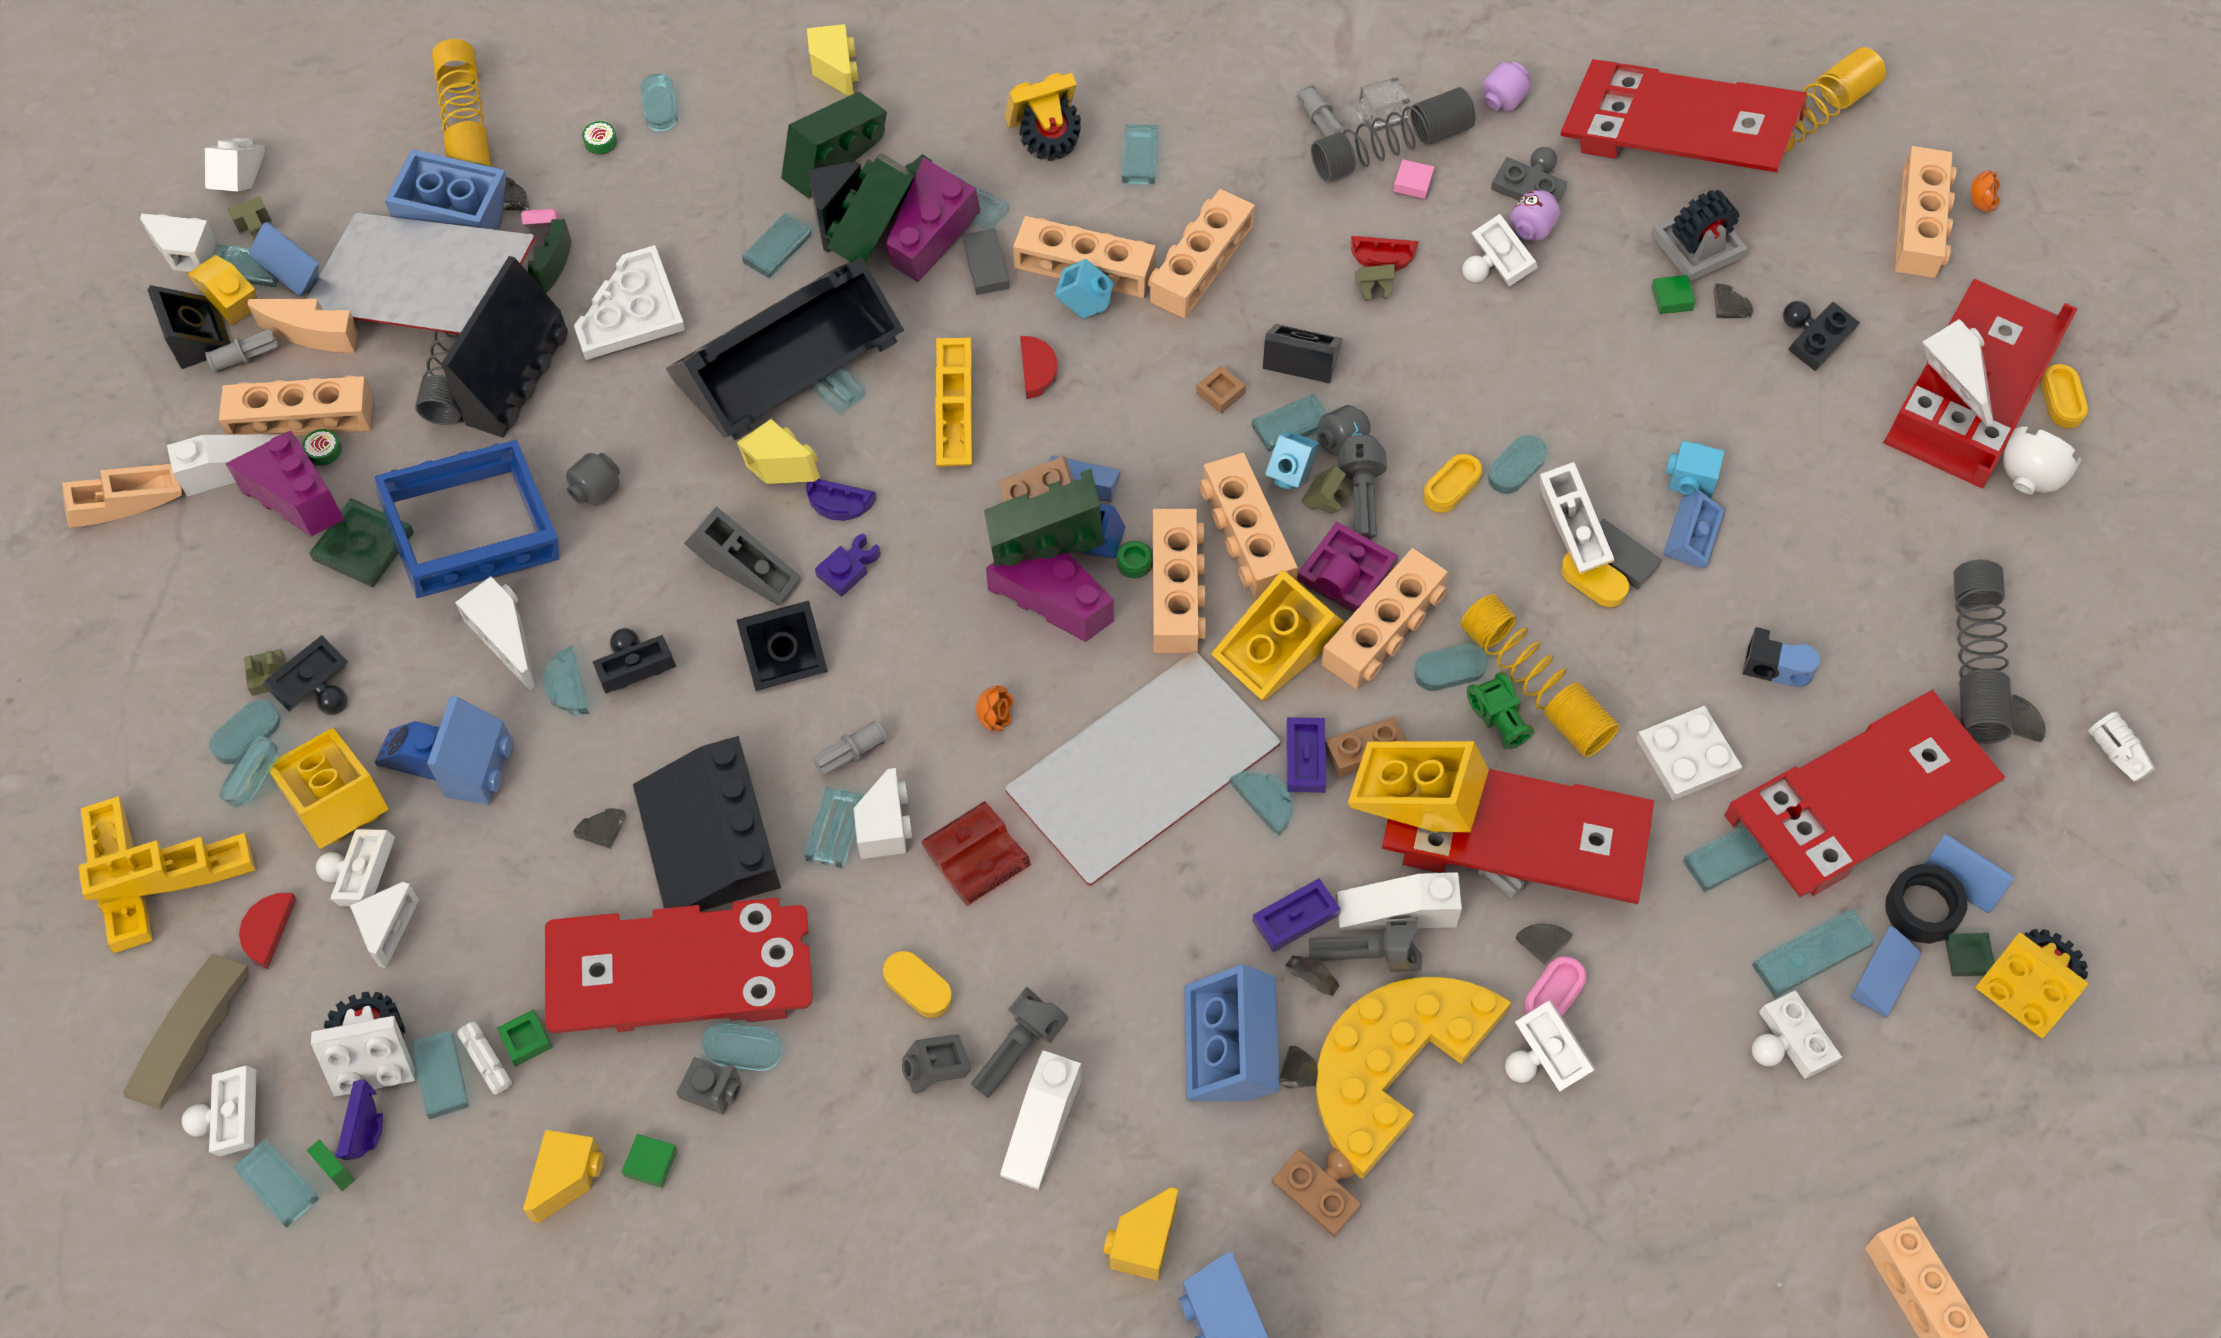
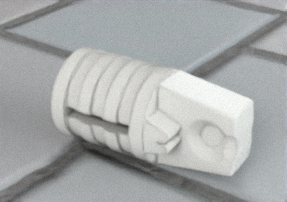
(2122, 746)

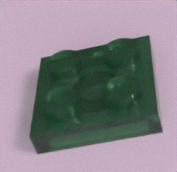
(359, 544)

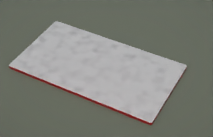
(414, 271)
(1142, 767)

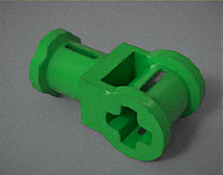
(1499, 706)

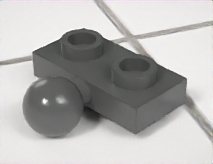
(1518, 178)

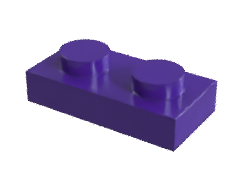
(1306, 754)
(1296, 915)

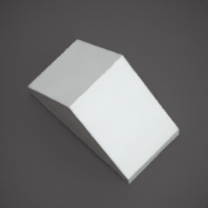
(384, 920)

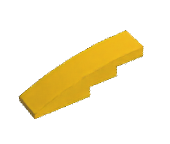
(953, 402)
(106, 834)
(157, 870)

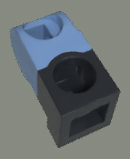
(1780, 661)

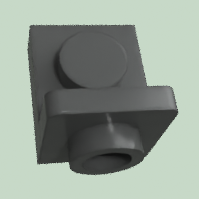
(934, 1061)
(710, 1085)

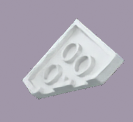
(630, 307)

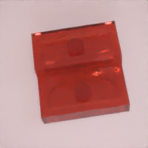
(976, 853)

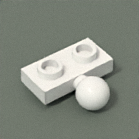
(1501, 250)
(360, 870)
(1797, 1034)
(1551, 1046)
(231, 1112)

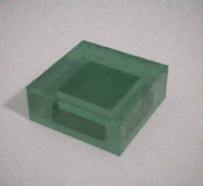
(1969, 954)

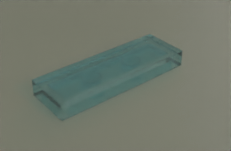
(1813, 953)

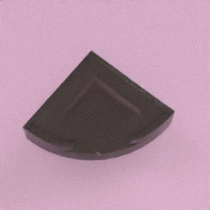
(515, 197)
(1730, 304)
(2027, 720)
(601, 828)
(1544, 940)
(1313, 974)
(1298, 1069)

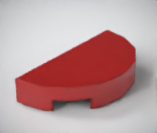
(1383, 251)
(1039, 365)
(264, 926)

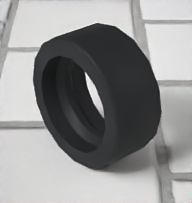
(1945, 884)

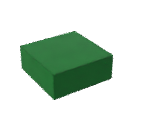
(1673, 294)
(524, 1037)
(649, 1160)
(330, 1165)

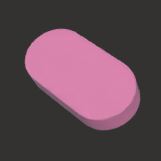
(1559, 983)

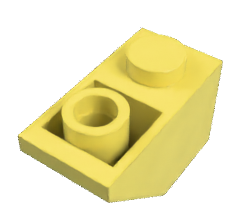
(831, 55)
(778, 456)

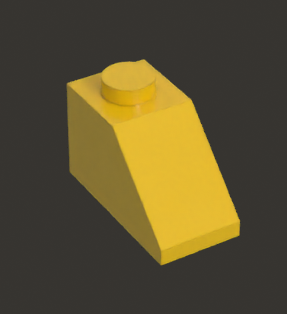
(224, 288)
(561, 1173)
(1143, 1236)

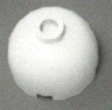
(2038, 461)

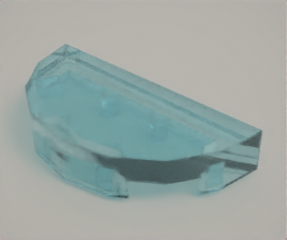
(564, 683)
(1266, 797)

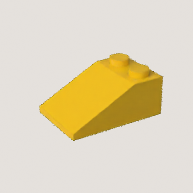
(1277, 636)
(1421, 783)
(327, 788)

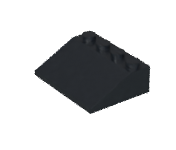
(504, 350)
(706, 829)

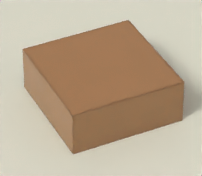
(1221, 389)

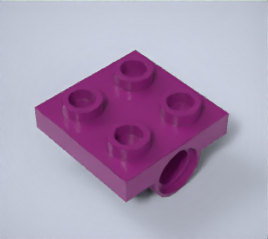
(1347, 567)

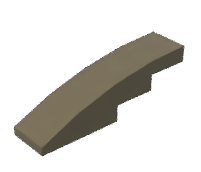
(184, 1032)

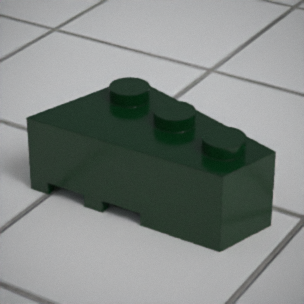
(831, 138)
(869, 208)
(1046, 524)

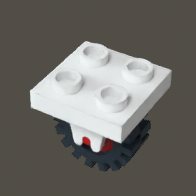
(363, 1044)

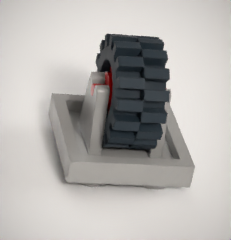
(1702, 236)

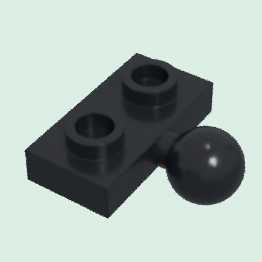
(1820, 335)
(632, 660)
(308, 675)

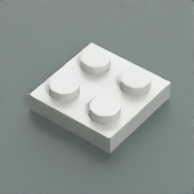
(1688, 753)

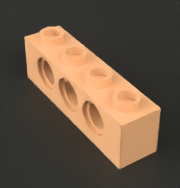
(1924, 212)
(1052, 246)
(1201, 253)
(297, 406)
(1235, 478)
(1413, 576)
(1177, 631)
(1922, 1283)

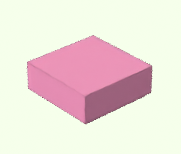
(1413, 179)
(539, 218)

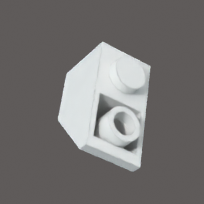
(232, 164)
(181, 241)
(879, 818)

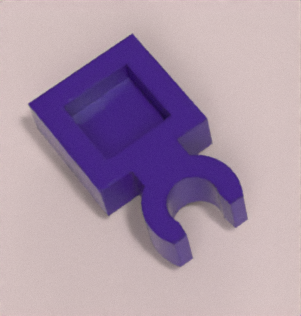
(846, 568)

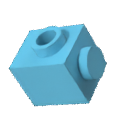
(1084, 289)
(1292, 460)
(1694, 468)

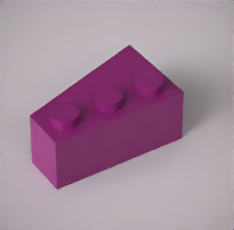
(930, 219)
(287, 482)
(1057, 591)

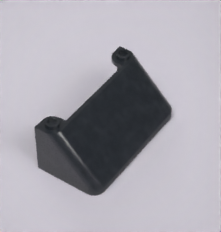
(787, 347)

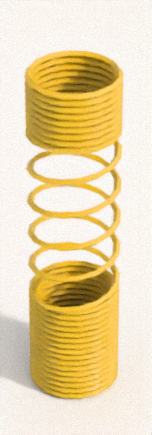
(1844, 85)
(468, 138)
(1572, 709)

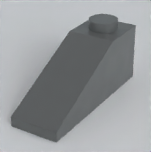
(741, 556)

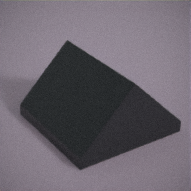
(829, 190)
(188, 324)
(1301, 353)
(782, 645)

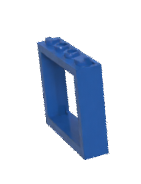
(480, 562)

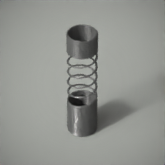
(1431, 121)
(435, 397)
(1983, 692)

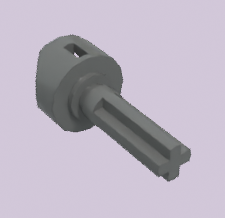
(1362, 469)
(1394, 944)
(1032, 1020)

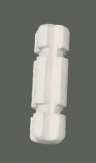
(484, 1058)

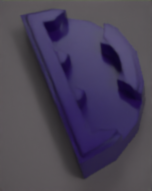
(839, 500)
(361, 1123)

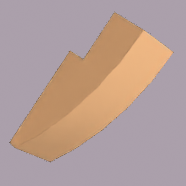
(306, 323)
(118, 494)

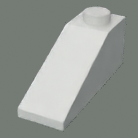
(1960, 362)
(201, 460)
(1575, 517)
(496, 621)
(1428, 896)
(1041, 1119)

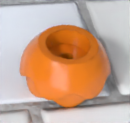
(1985, 190)
(994, 708)

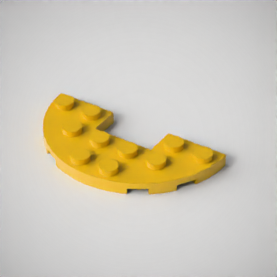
(1377, 1043)

